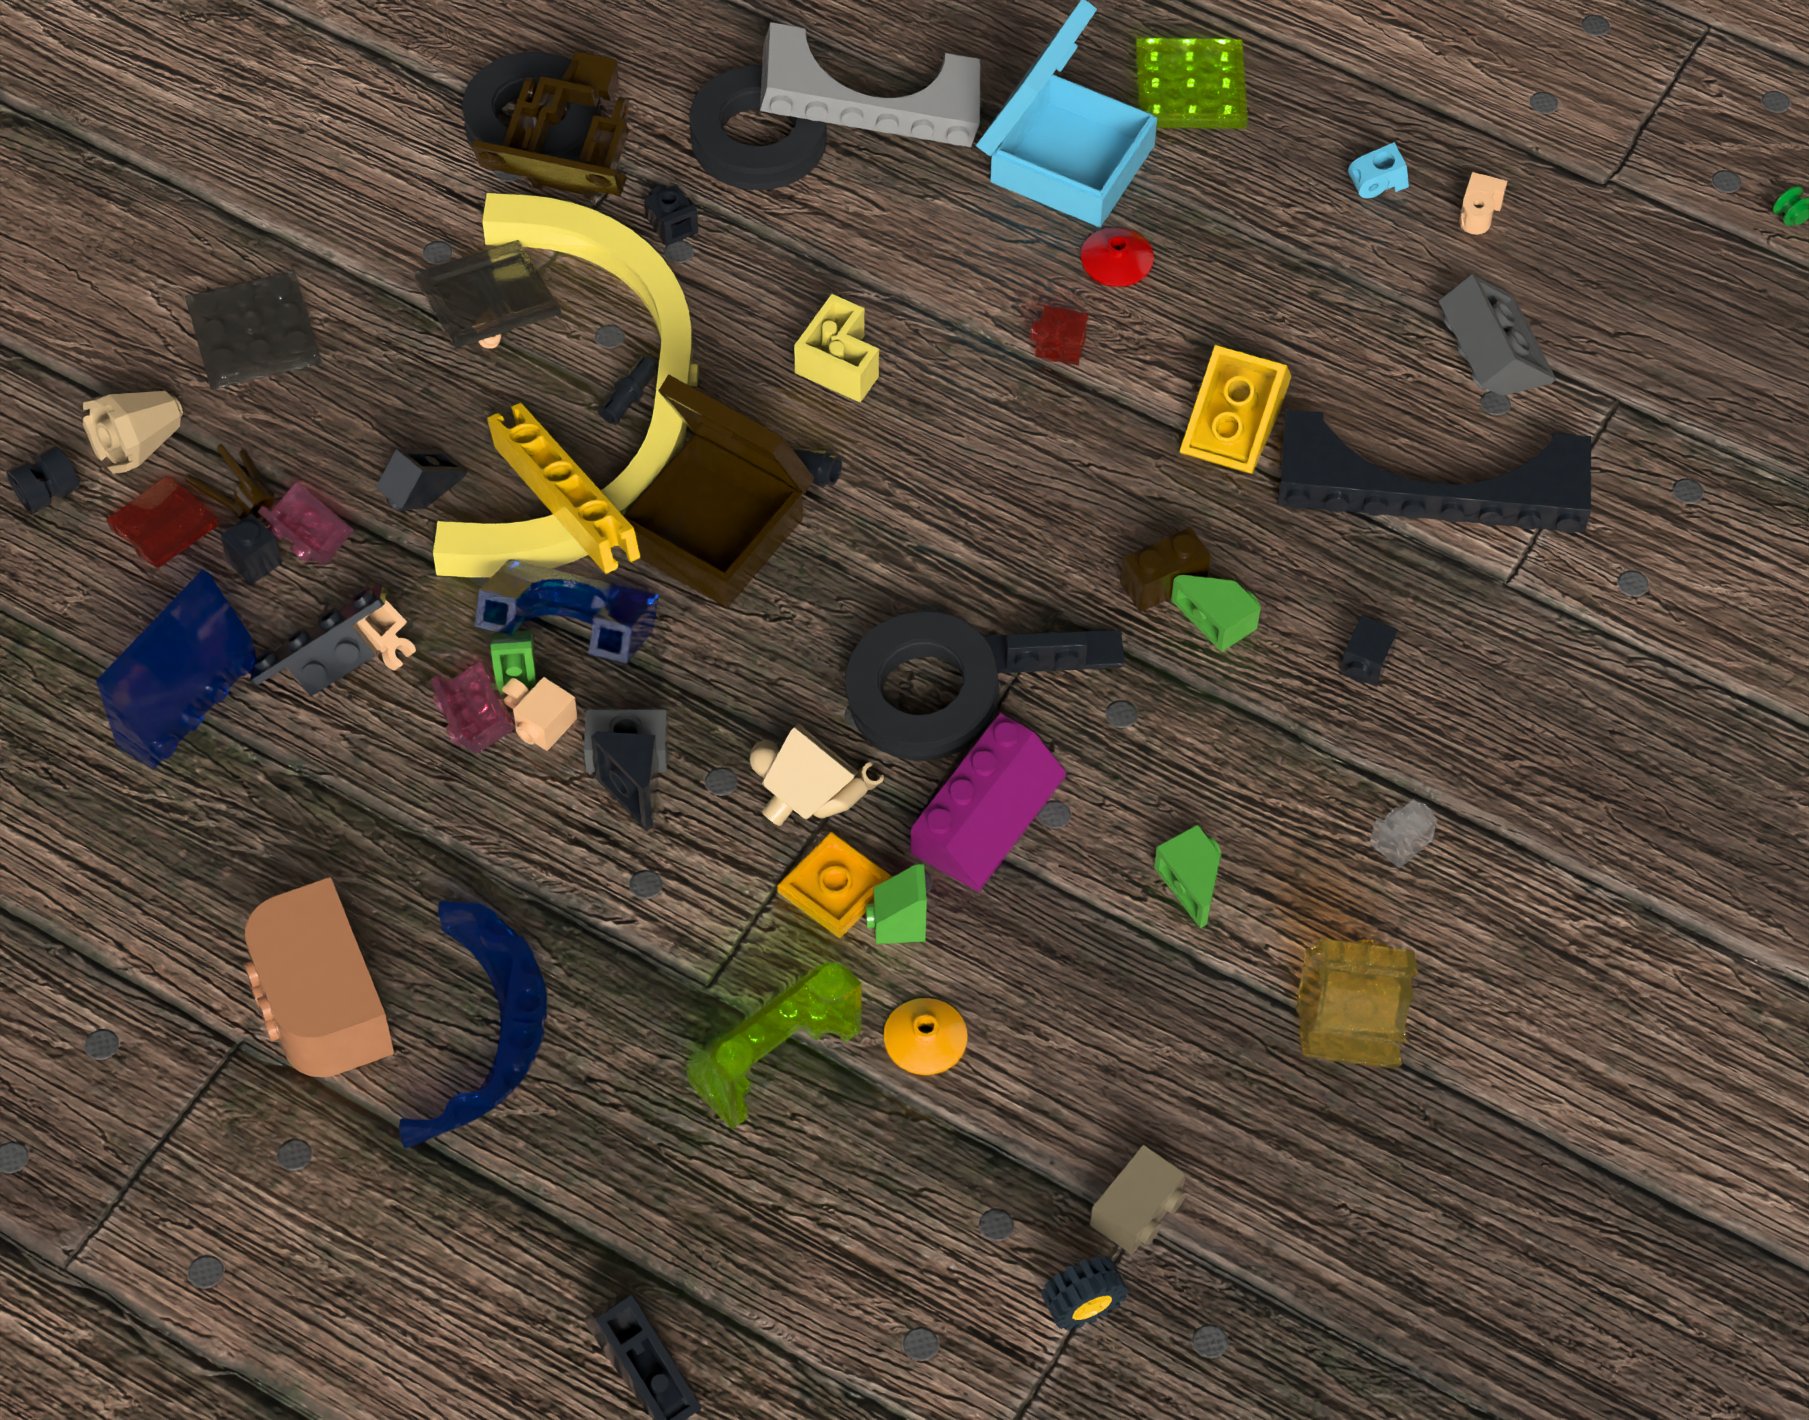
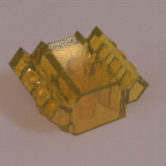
(1355, 1001)

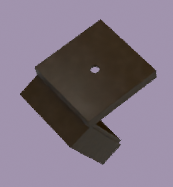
(720, 499)

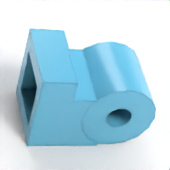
(1379, 171)

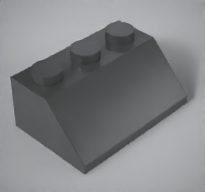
(1495, 338)

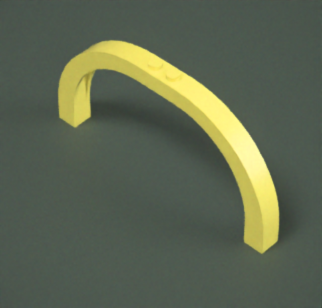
(580, 231)

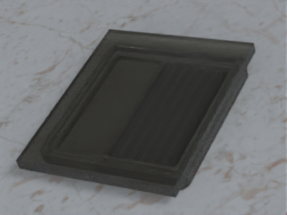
(487, 294)

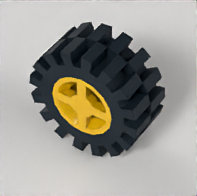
(1084, 1292)

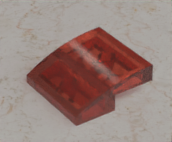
(162, 522)

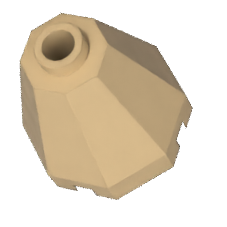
(130, 426)

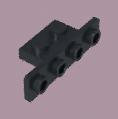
(327, 649)
(1057, 651)

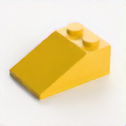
(1235, 409)

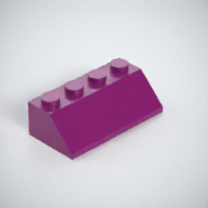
(987, 803)

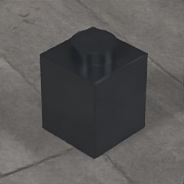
(251, 549)
(1369, 651)

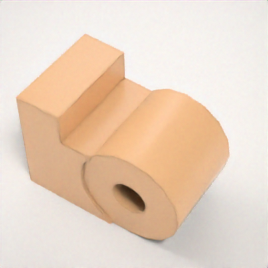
(1480, 200)

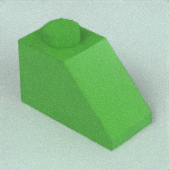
(1217, 608)
(514, 658)
(1190, 870)
(899, 908)

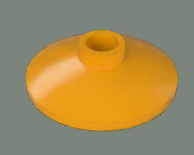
(920, 1051)

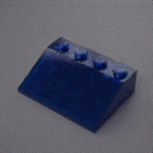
(175, 672)

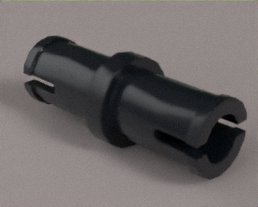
(628, 389)

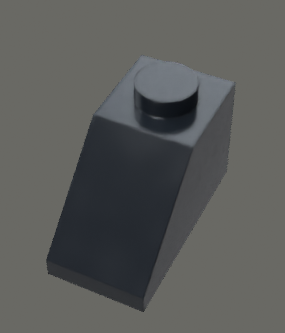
(418, 478)

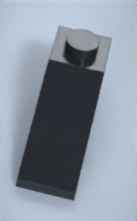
(641, 1359)

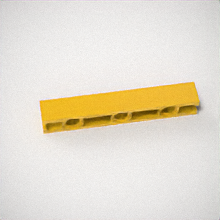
(564, 488)

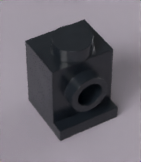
(668, 206)

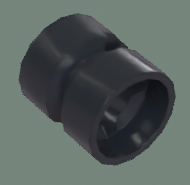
(56, 476)

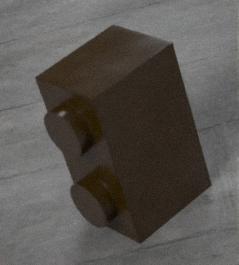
(1151, 571)

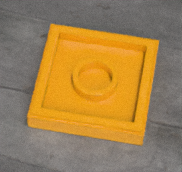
(833, 884)

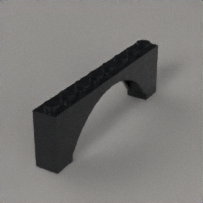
(1326, 474)

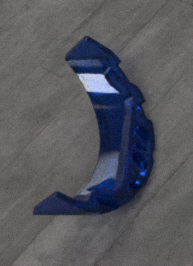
(522, 1015)

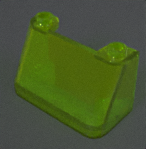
(818, 1000)

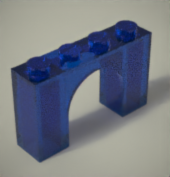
(521, 591)

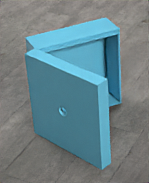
(1064, 139)

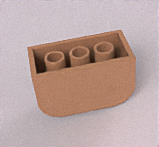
(314, 982)

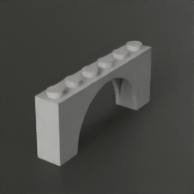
(801, 89)

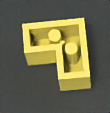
(833, 351)

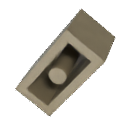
(1138, 1200)

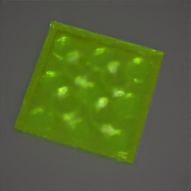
(1192, 82)

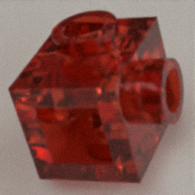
(1060, 334)

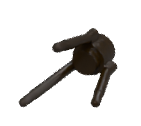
(249, 493)

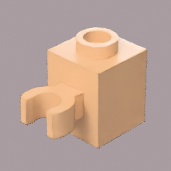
(381, 630)
(541, 713)

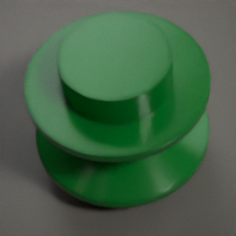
(1793, 206)

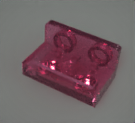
(308, 524)
(473, 708)

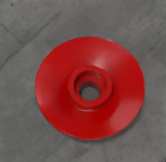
(1117, 257)

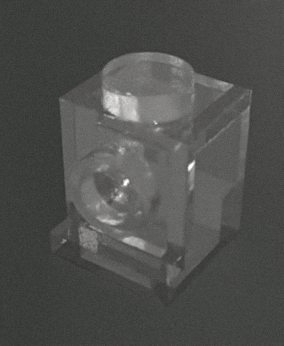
(1404, 832)

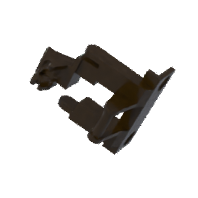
(538, 108)

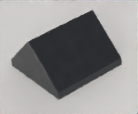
(628, 771)

